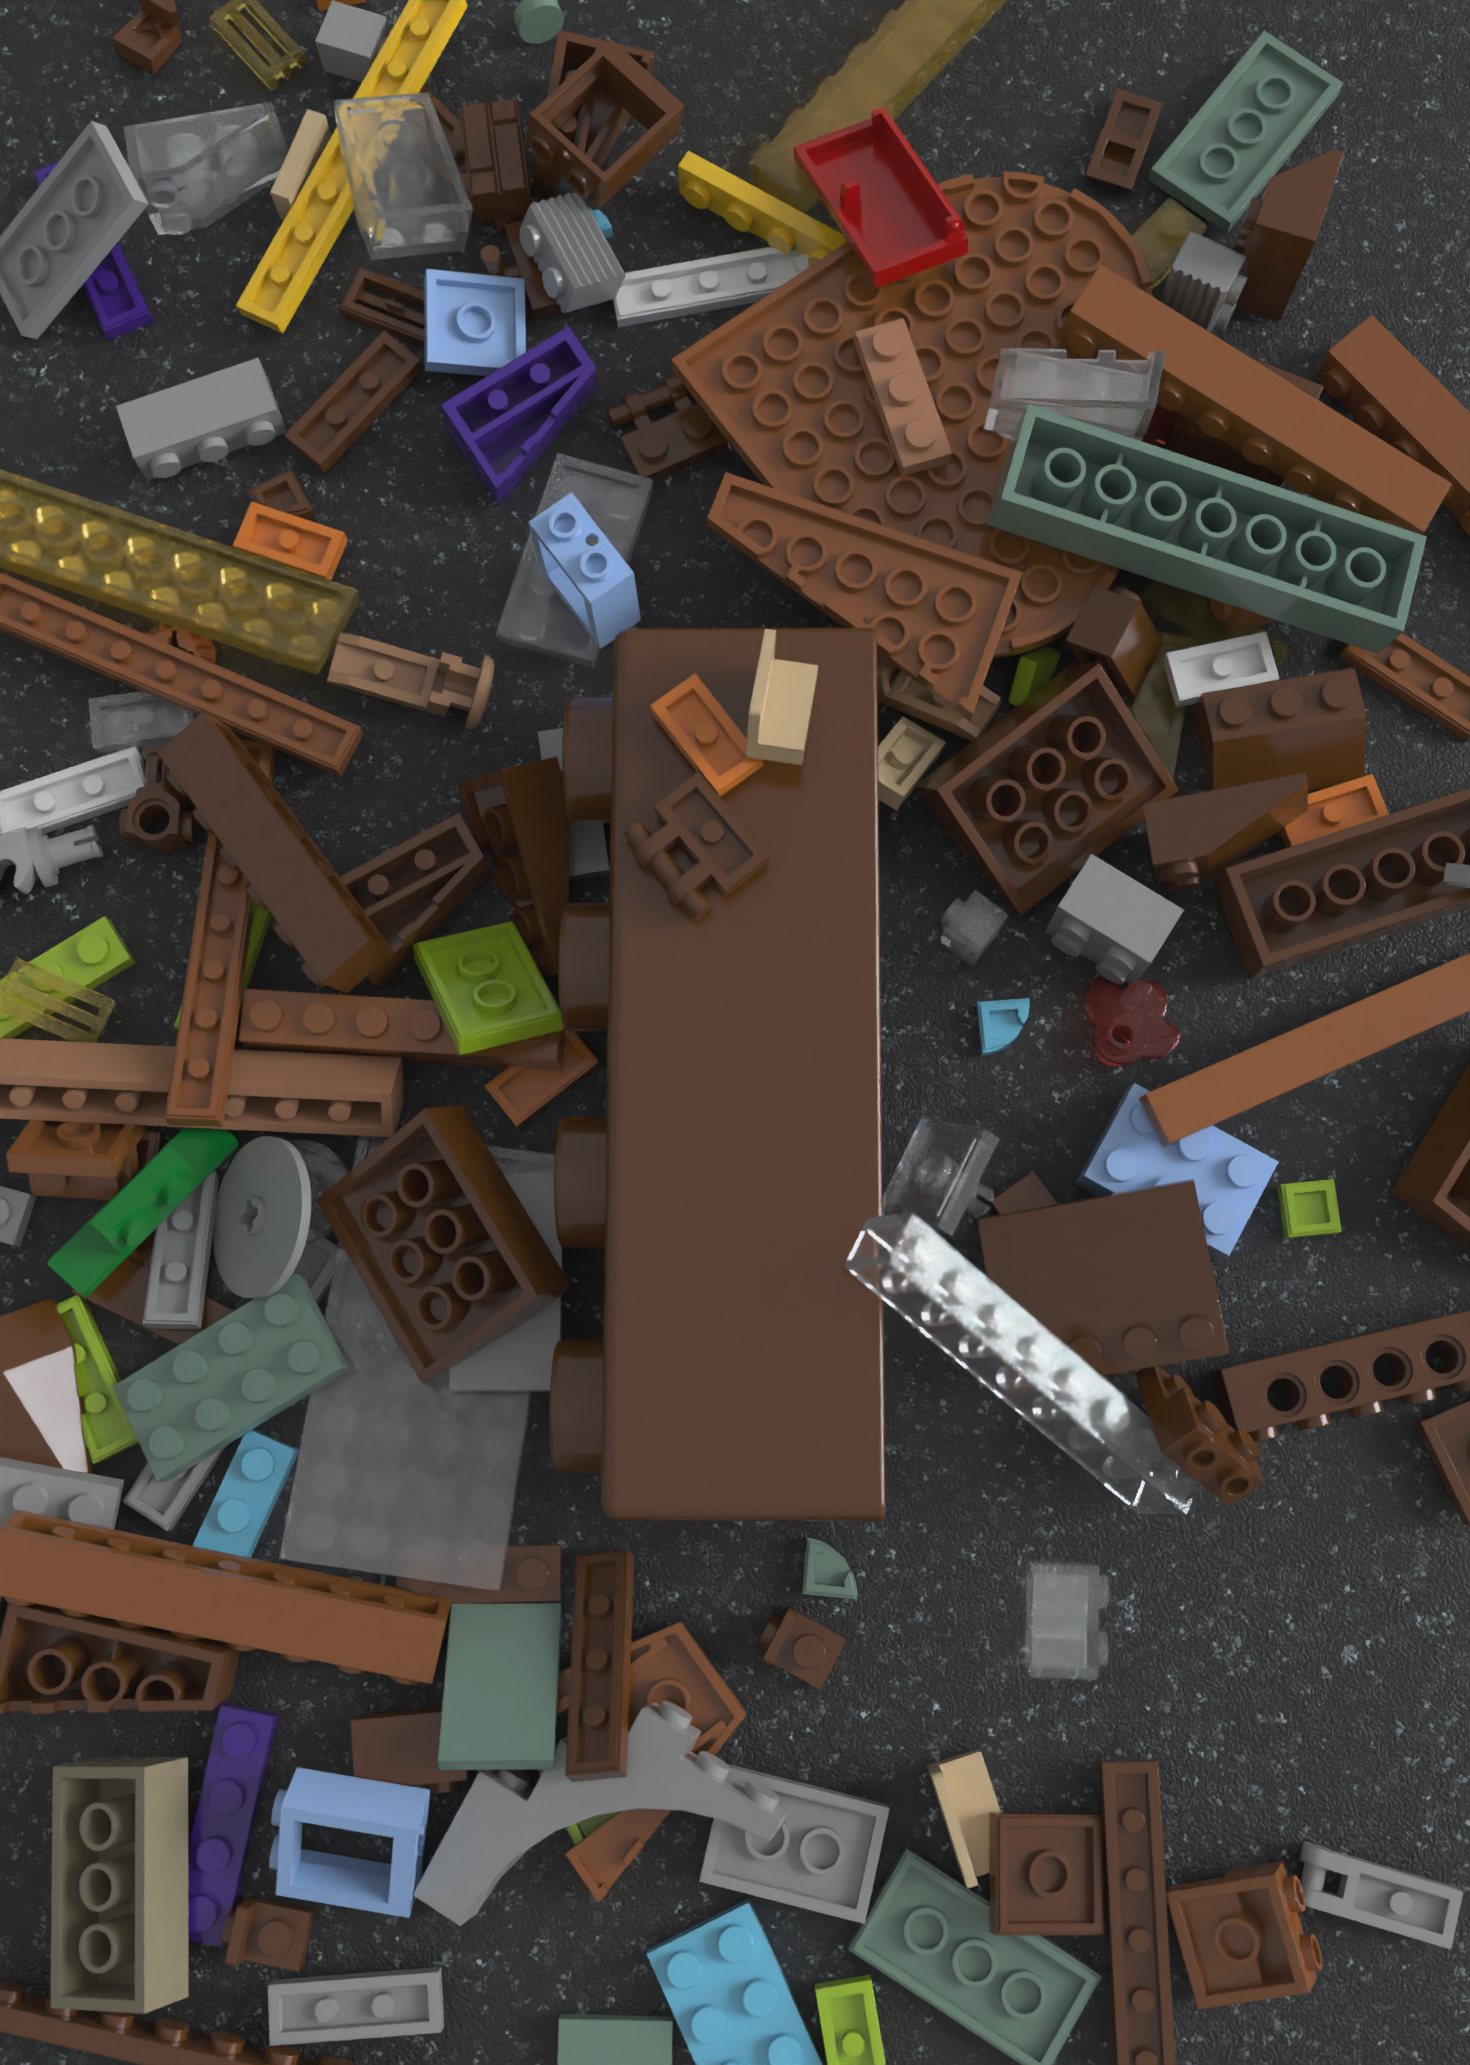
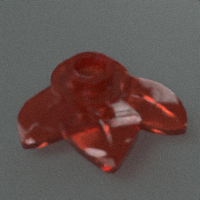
(1132, 1014)

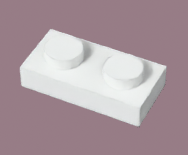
(1219, 667)

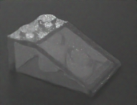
(204, 163)
(402, 176)

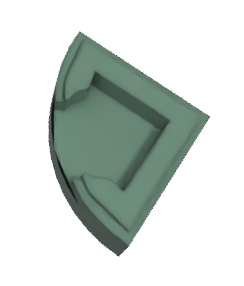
(827, 1572)

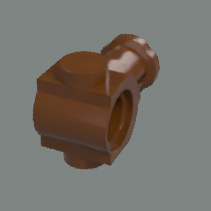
(155, 801)

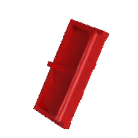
(883, 199)

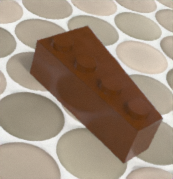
(100, 1667)

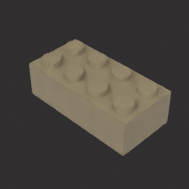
(120, 1884)

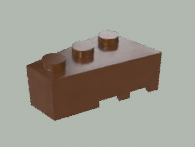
(417, 888)

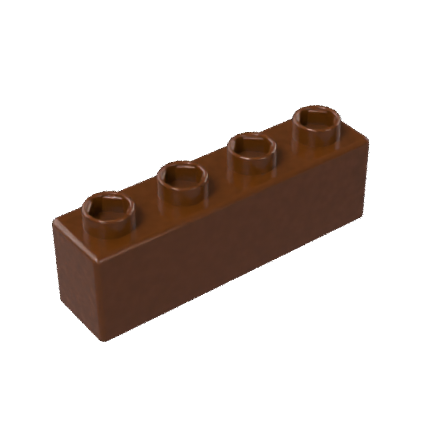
(736, 1109)

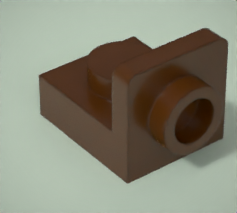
(801, 1646)
(267, 1933)

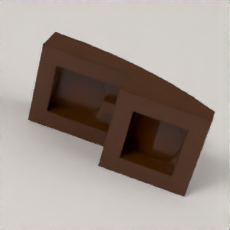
(1124, 140)

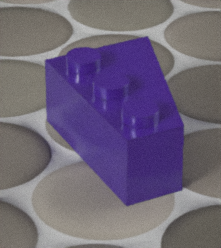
(520, 410)

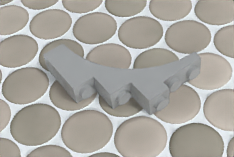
(508, 1816)

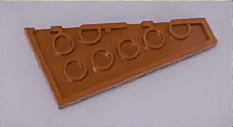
(929, 604)

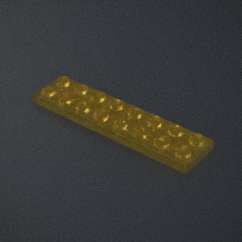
(170, 574)

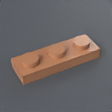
(902, 397)

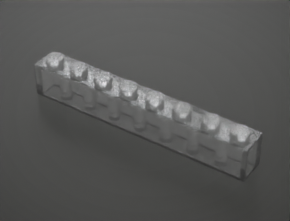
(1019, 1360)

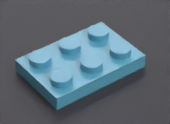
(732, 1993)

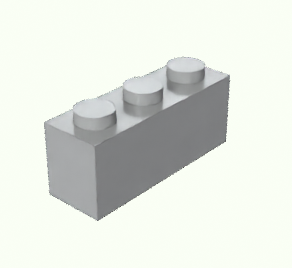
(201, 419)

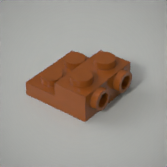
(1244, 1936)

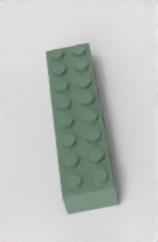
(1206, 530)

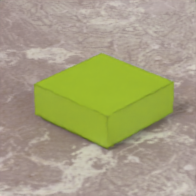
(1309, 1209)

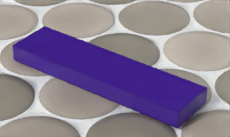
(112, 288)

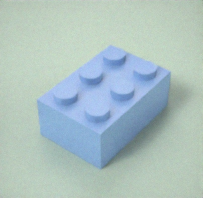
(1224, 1169)

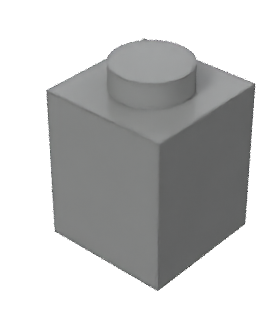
(350, 40)

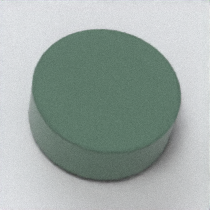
(538, 20)

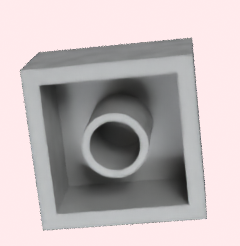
(1112, 921)

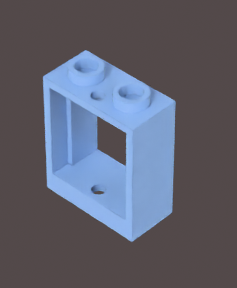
(587, 578)
(353, 1806)

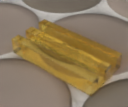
(280, 66)
(47, 1022)

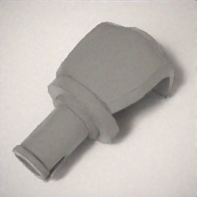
(42, 857)

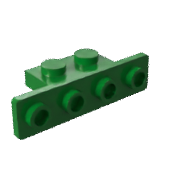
(140, 1207)

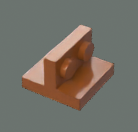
(76, 1158)

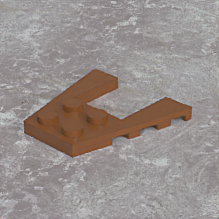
(662, 1668)

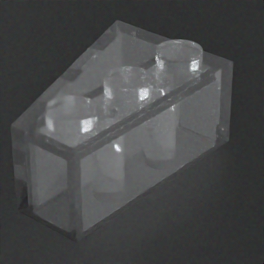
(1094, 391)

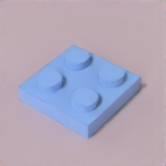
(472, 321)

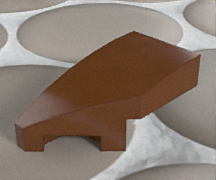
(150, 35)

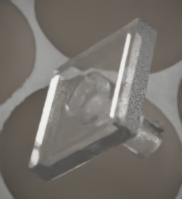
(942, 1174)

